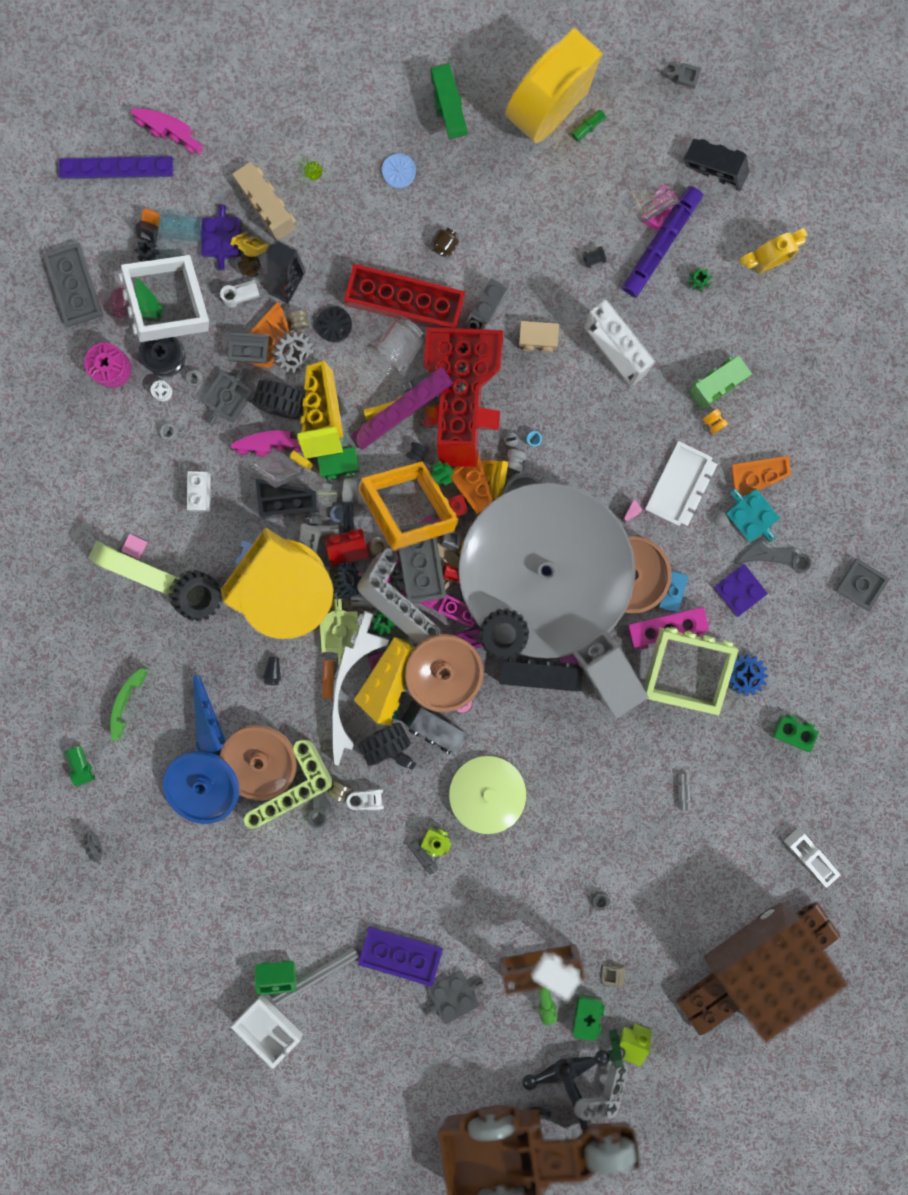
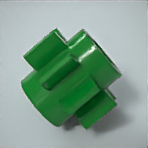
(702, 275)
(442, 473)
(384, 627)

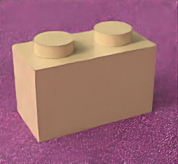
(538, 336)

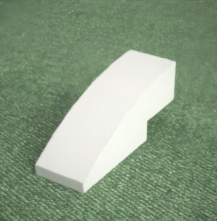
(812, 857)

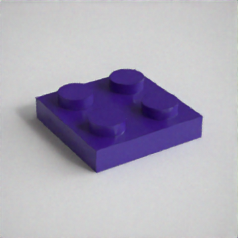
(740, 590)

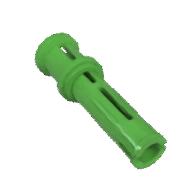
(547, 1007)

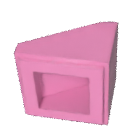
(633, 511)

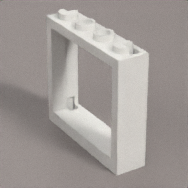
(170, 329)
(618, 343)

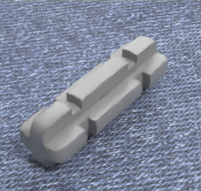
(684, 791)

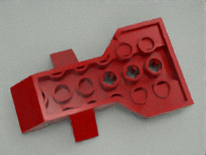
(461, 412)

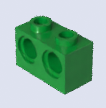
(793, 737)

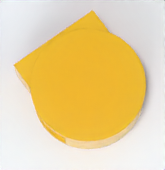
(554, 86)
(280, 587)

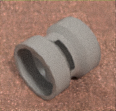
(515, 459)

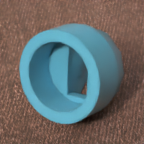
(536, 441)

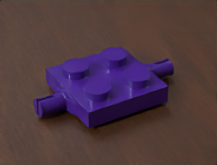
(217, 237)

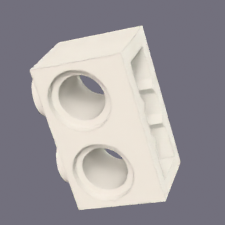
(198, 491)

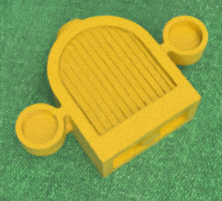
(774, 251)

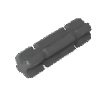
(423, 857)

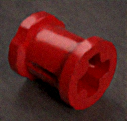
(451, 573)

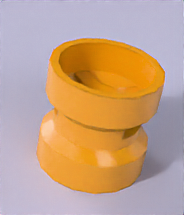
(712, 418)

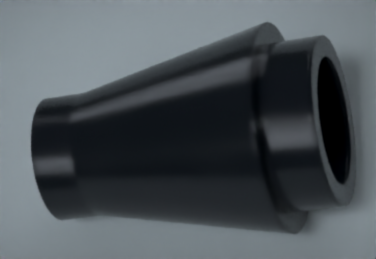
(272, 672)

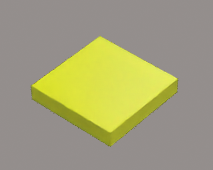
(320, 442)

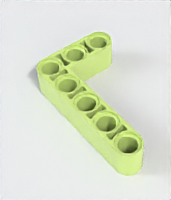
(131, 568)
(295, 793)

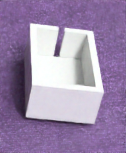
(267, 1031)

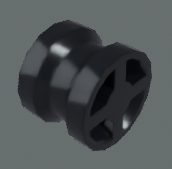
(417, 452)

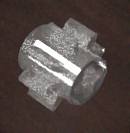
(327, 495)

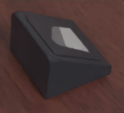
(146, 231)

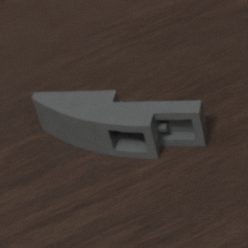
(485, 307)

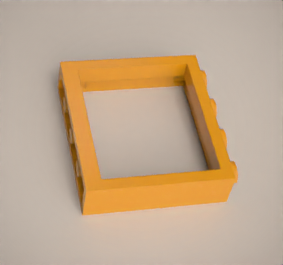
(418, 471)

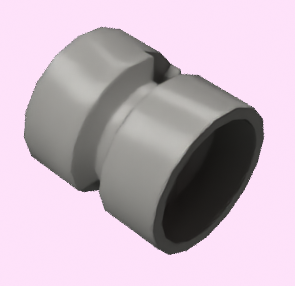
(351, 492)

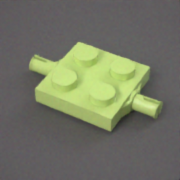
(338, 629)

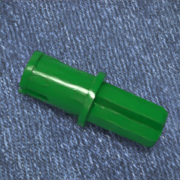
(588, 125)

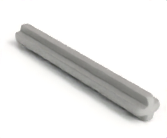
(318, 974)

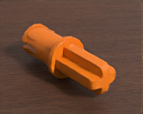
(328, 679)

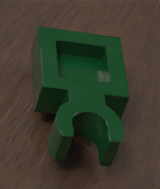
(615, 1053)

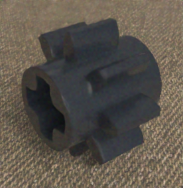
(143, 248)

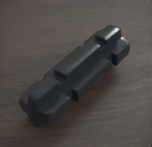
(348, 516)

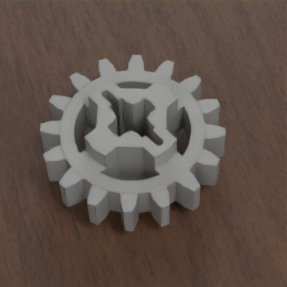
(292, 351)

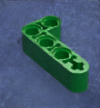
(448, 100)

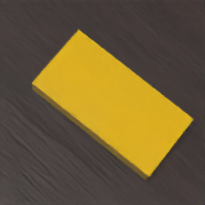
(301, 461)

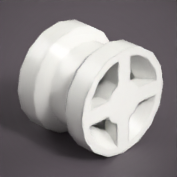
(159, 388)

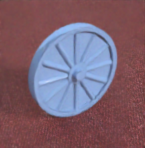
(398, 170)

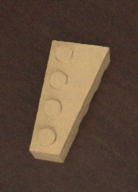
(264, 201)

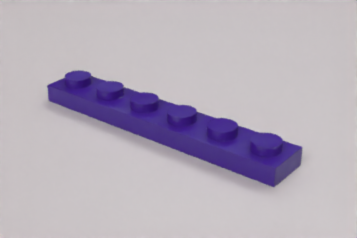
(116, 167)

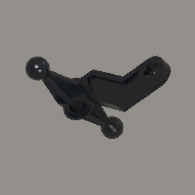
(554, 1074)

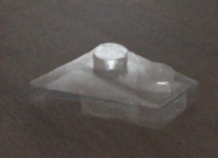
(654, 200)

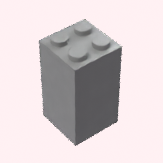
(610, 674)

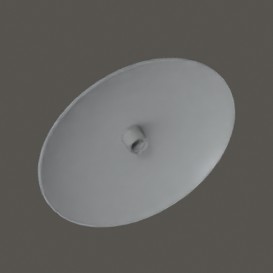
(557, 529)

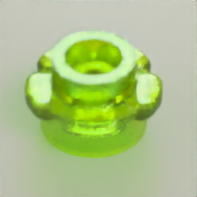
(316, 174)

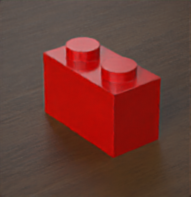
(347, 547)

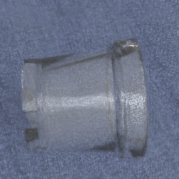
(396, 348)

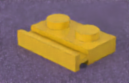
(249, 245)
(496, 476)

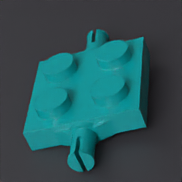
(752, 515)

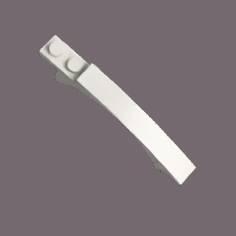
(362, 644)

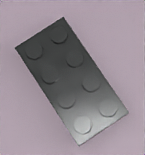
(73, 284)
(421, 568)

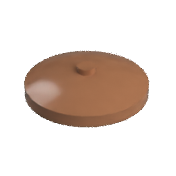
(651, 575)
(444, 673)
(261, 761)

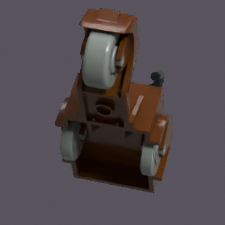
(506, 1154)

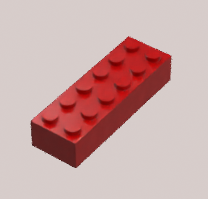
(404, 297)

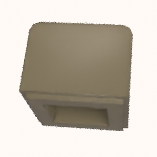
(613, 975)

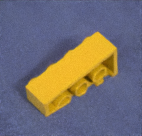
(320, 399)
(386, 683)

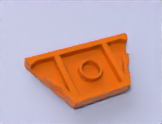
(274, 325)

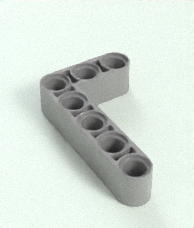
(391, 602)

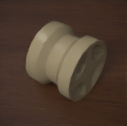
(298, 320)
(339, 791)

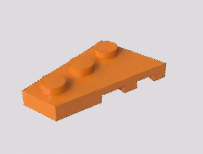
(759, 473)

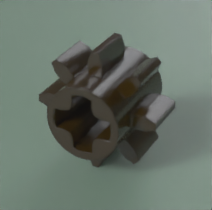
(249, 266)

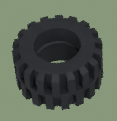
(278, 399)
(208, 603)
(504, 650)
(384, 744)

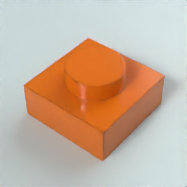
(151, 217)

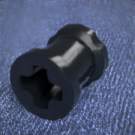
(594, 257)

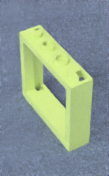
(681, 700)

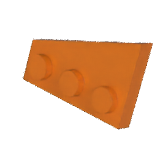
(473, 486)

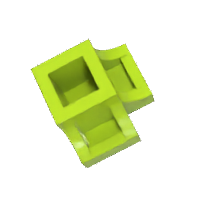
(635, 1043)

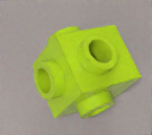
(436, 835)

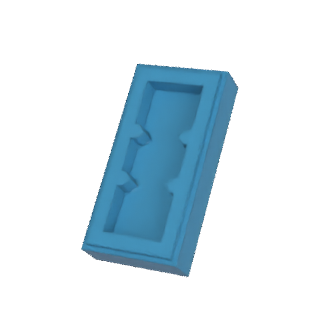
(675, 593)

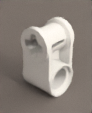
(367, 800)

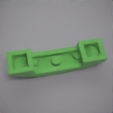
(117, 726)

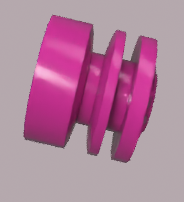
(114, 374)

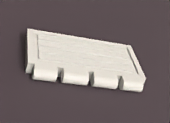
(679, 483)

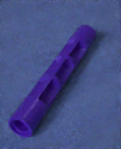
(662, 241)

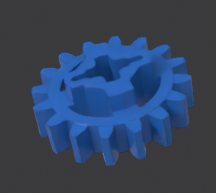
(747, 668)

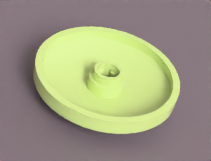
(487, 794)

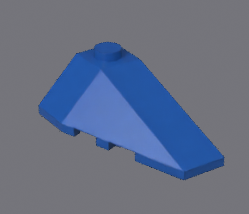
(208, 730)

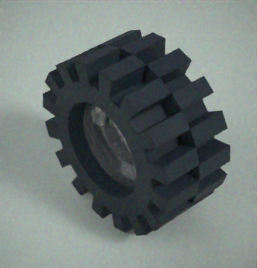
(344, 580)

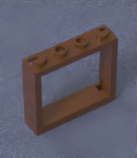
(524, 964)

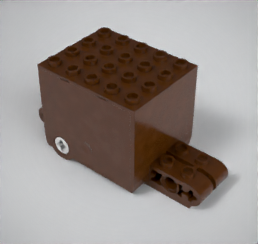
(769, 972)

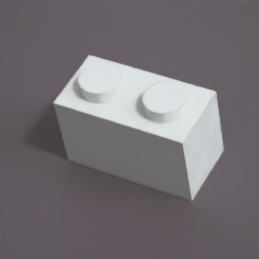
(556, 975)

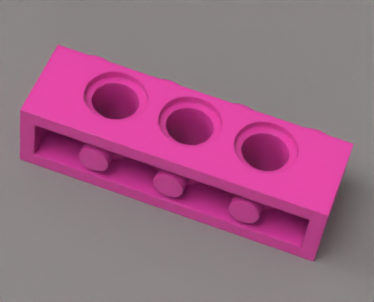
(695, 616)

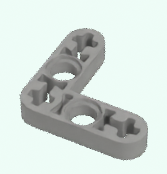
(610, 1099)

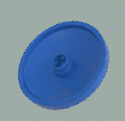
(201, 787)

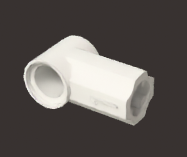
(242, 292)

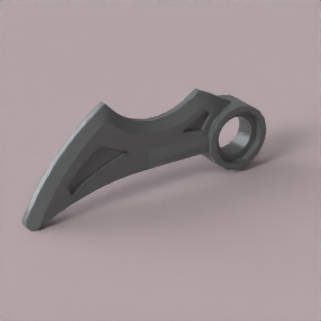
(763, 551)
(319, 803)

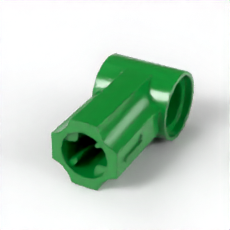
(80, 769)

